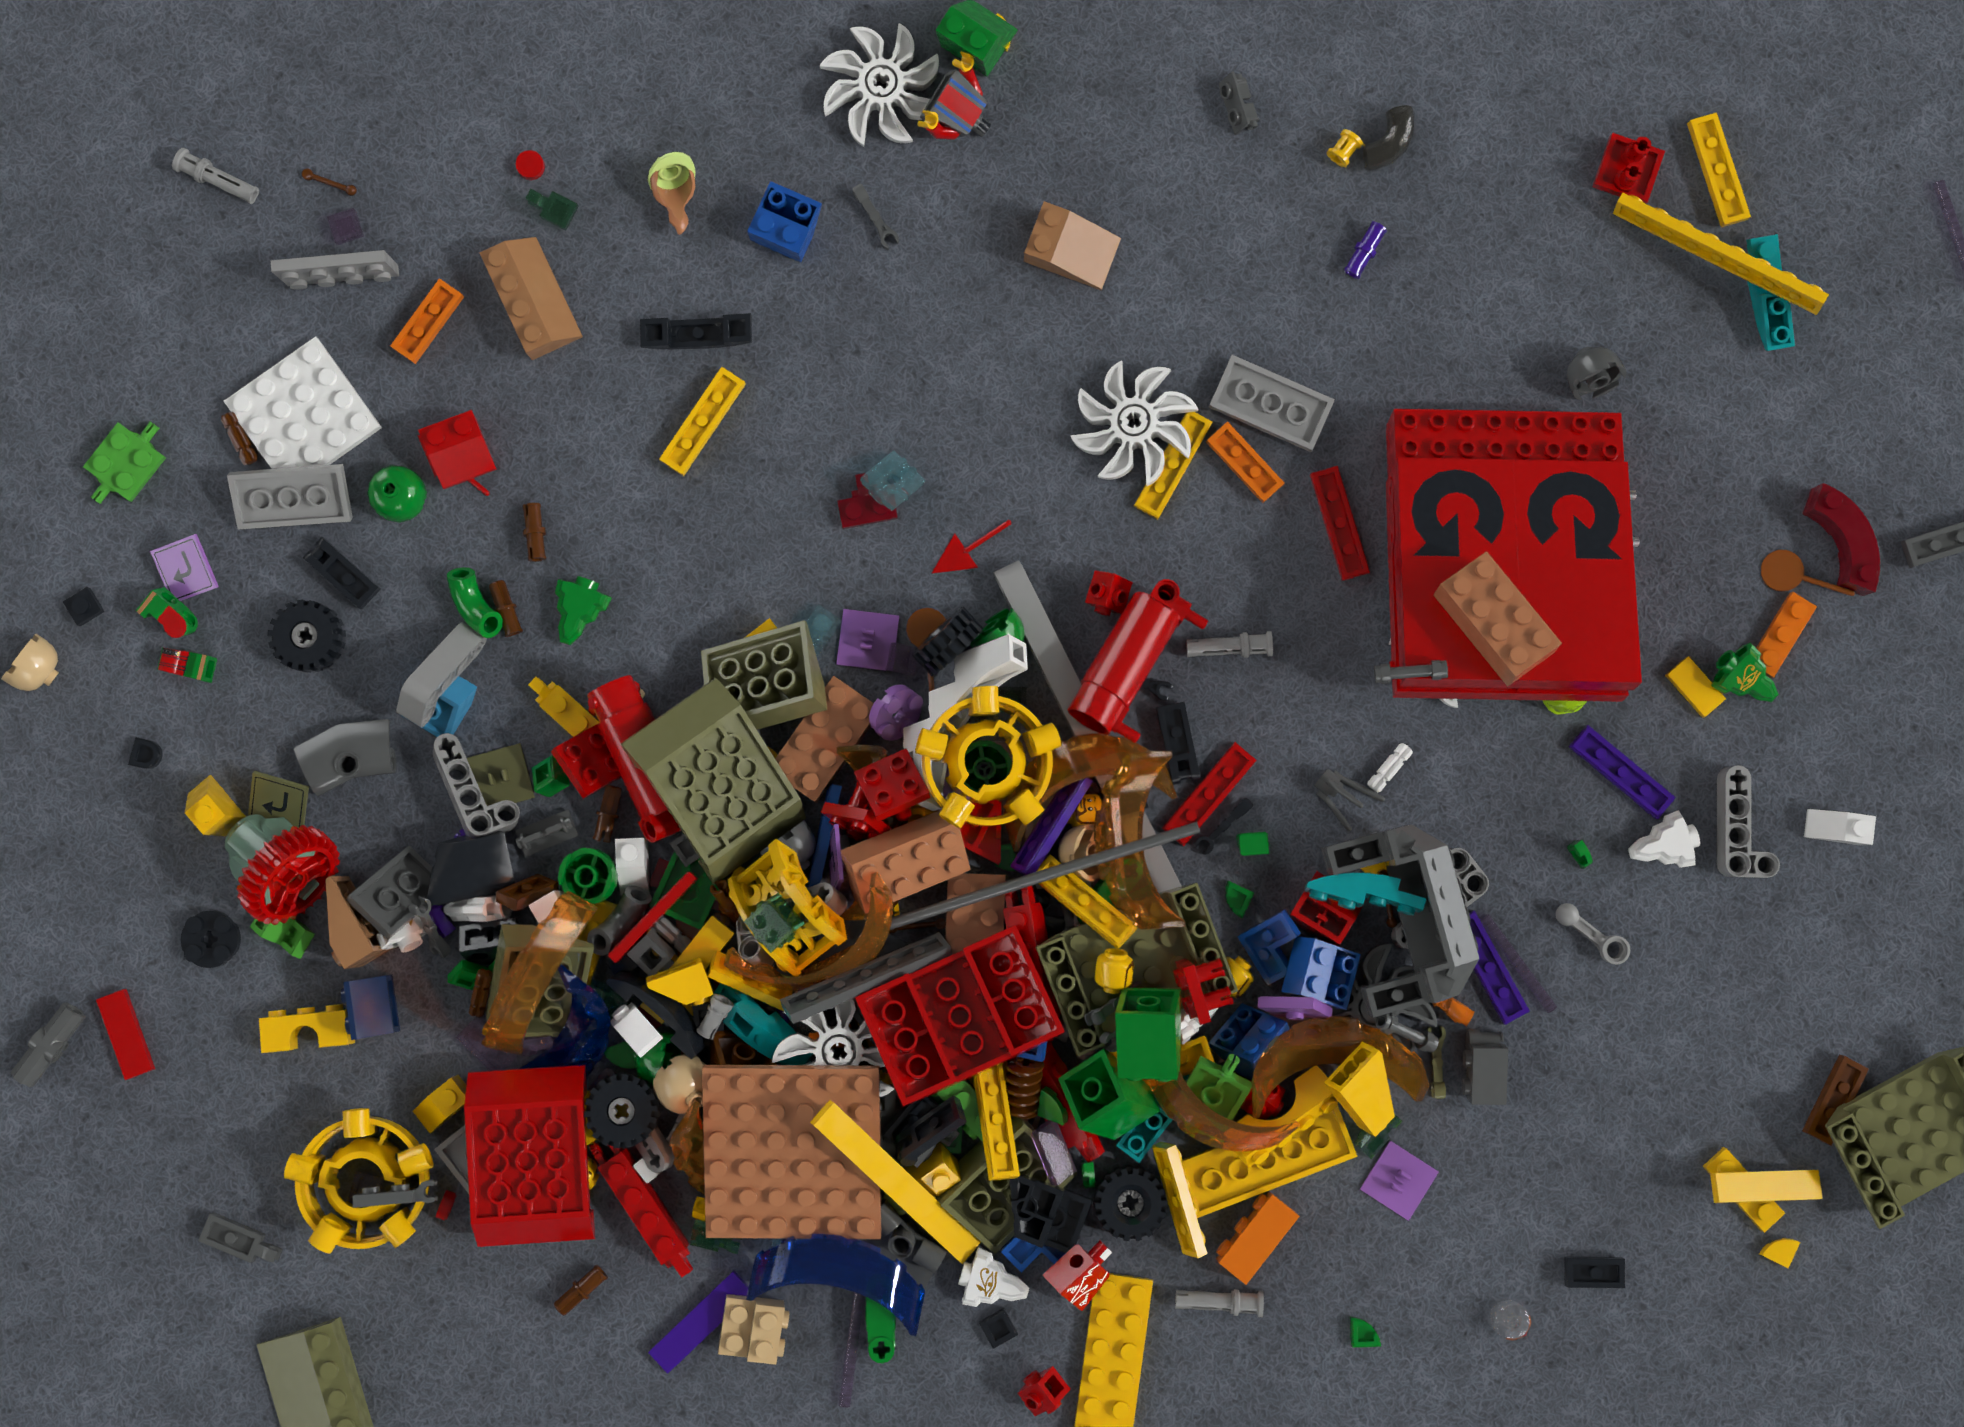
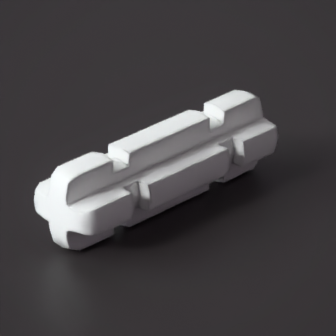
(1390, 767)

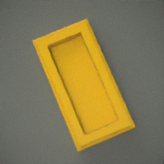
(1695, 687)

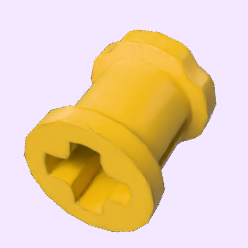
(1344, 148)

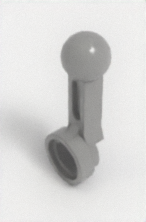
(1568, 915)

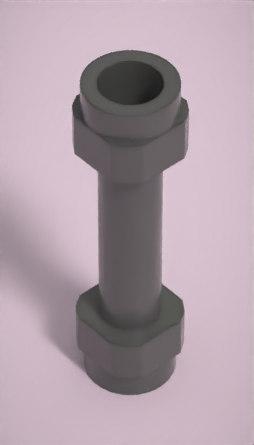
(1436, 669)
(1424, 1040)

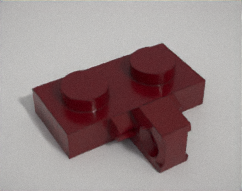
(863, 508)

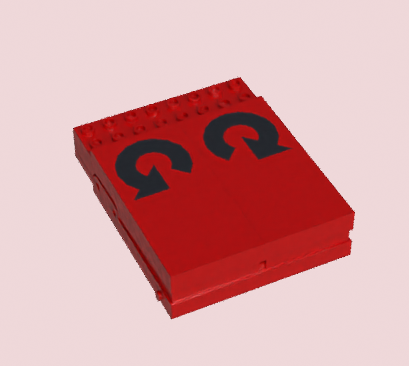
(1553, 514)

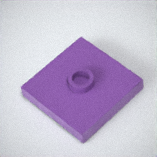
(1294, 1007)

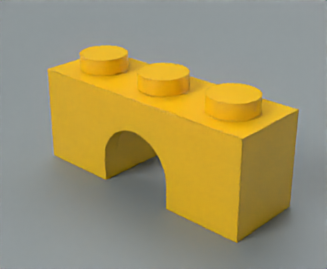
(281, 1031)

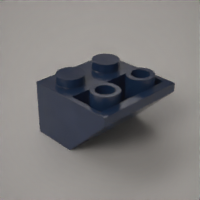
(370, 1007)

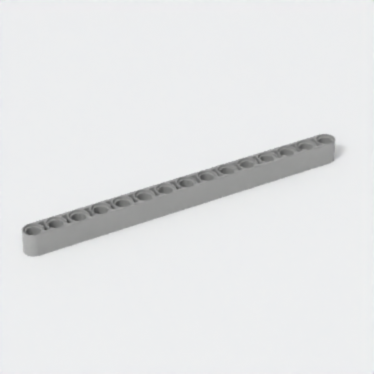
(1064, 686)

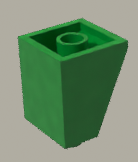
(977, 32)
(1148, 1034)
(1103, 1101)

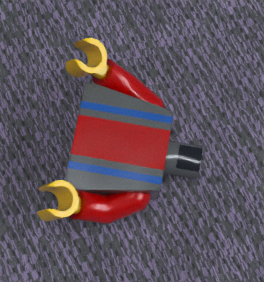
(956, 104)

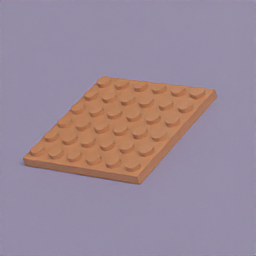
(771, 1167)

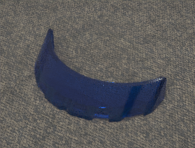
(585, 1032)
(841, 1264)

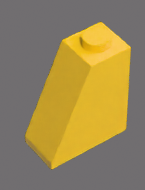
(212, 808)
(1363, 1089)

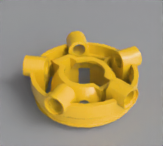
(1038, 739)
(313, 1168)

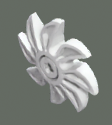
(874, 96)
(1134, 408)
(828, 1036)

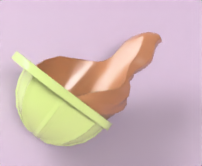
(673, 186)

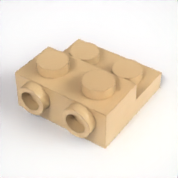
(753, 1329)

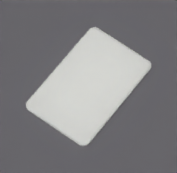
(644, 1171)

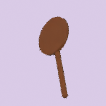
(1784, 571)
(920, 626)

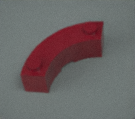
(1852, 534)

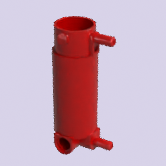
(1129, 657)
(621, 716)

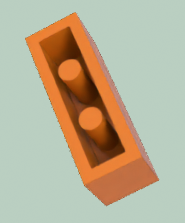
(1256, 1236)

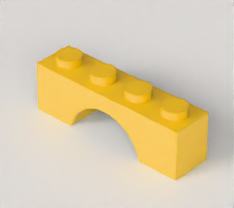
(1310, 1102)

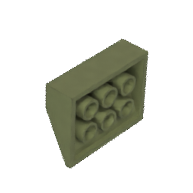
(770, 674)
(556, 1002)
(985, 1204)
(314, 1378)

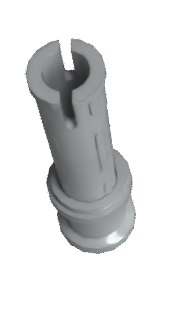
(203, 171)
(1243, 645)
(1234, 1302)

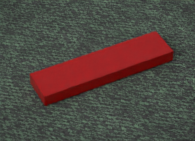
(1339, 523)
(1211, 790)
(652, 916)

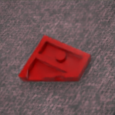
(984, 840)

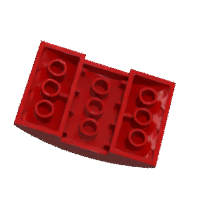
(959, 1016)

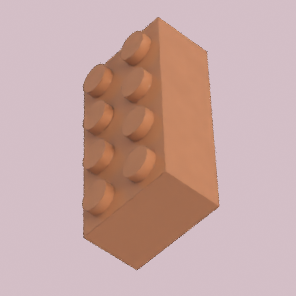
(1497, 618)
(811, 752)
(906, 858)
(976, 920)

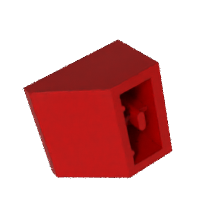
(1322, 918)

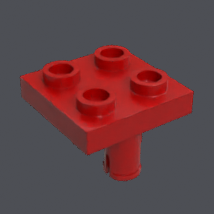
(1628, 167)
(587, 761)
(892, 786)
(854, 817)
(1189, 979)

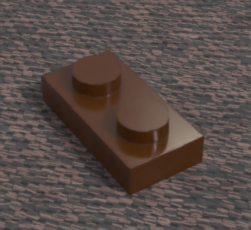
(525, 892)

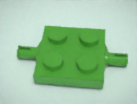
(124, 462)
(1219, 1086)

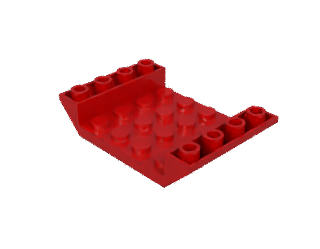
(528, 1156)

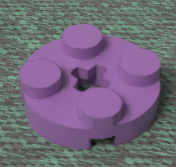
(899, 699)

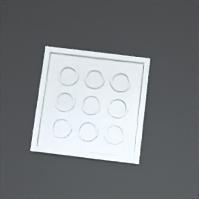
(303, 410)

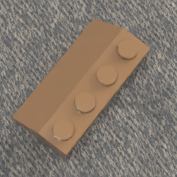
(531, 296)

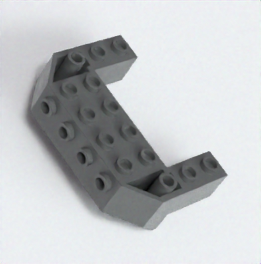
(1436, 937)

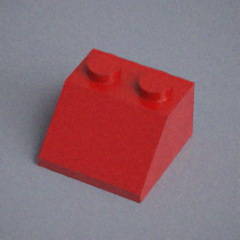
(457, 449)

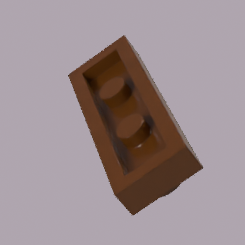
(1839, 1088)

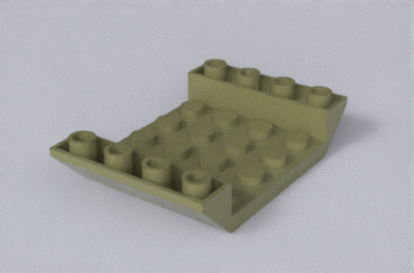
(716, 778)
(1072, 957)
(1904, 1134)

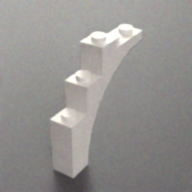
(980, 666)

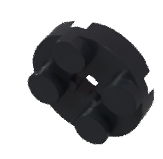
(221, 951)

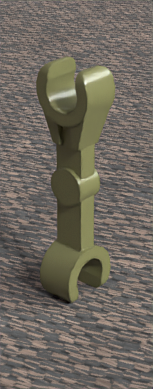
(1438, 1087)

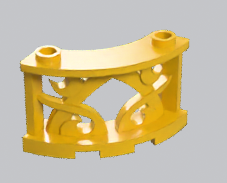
(788, 871)

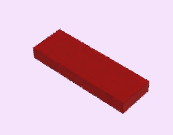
(125, 1034)

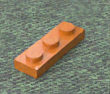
(427, 321)
(1245, 462)
(1784, 632)

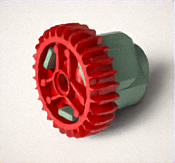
(279, 866)

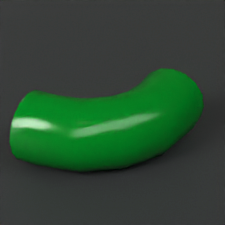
(471, 603)

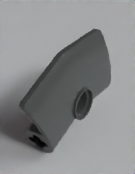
(326, 754)
(918, 1253)

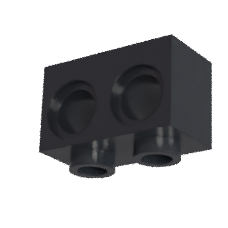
(480, 941)

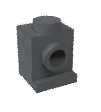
(642, 953)

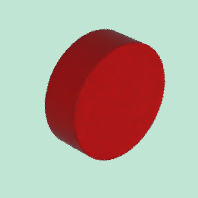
(530, 165)
(446, 1205)

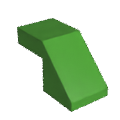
(290, 935)

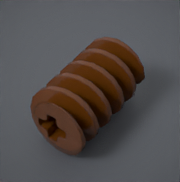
(1024, 1087)

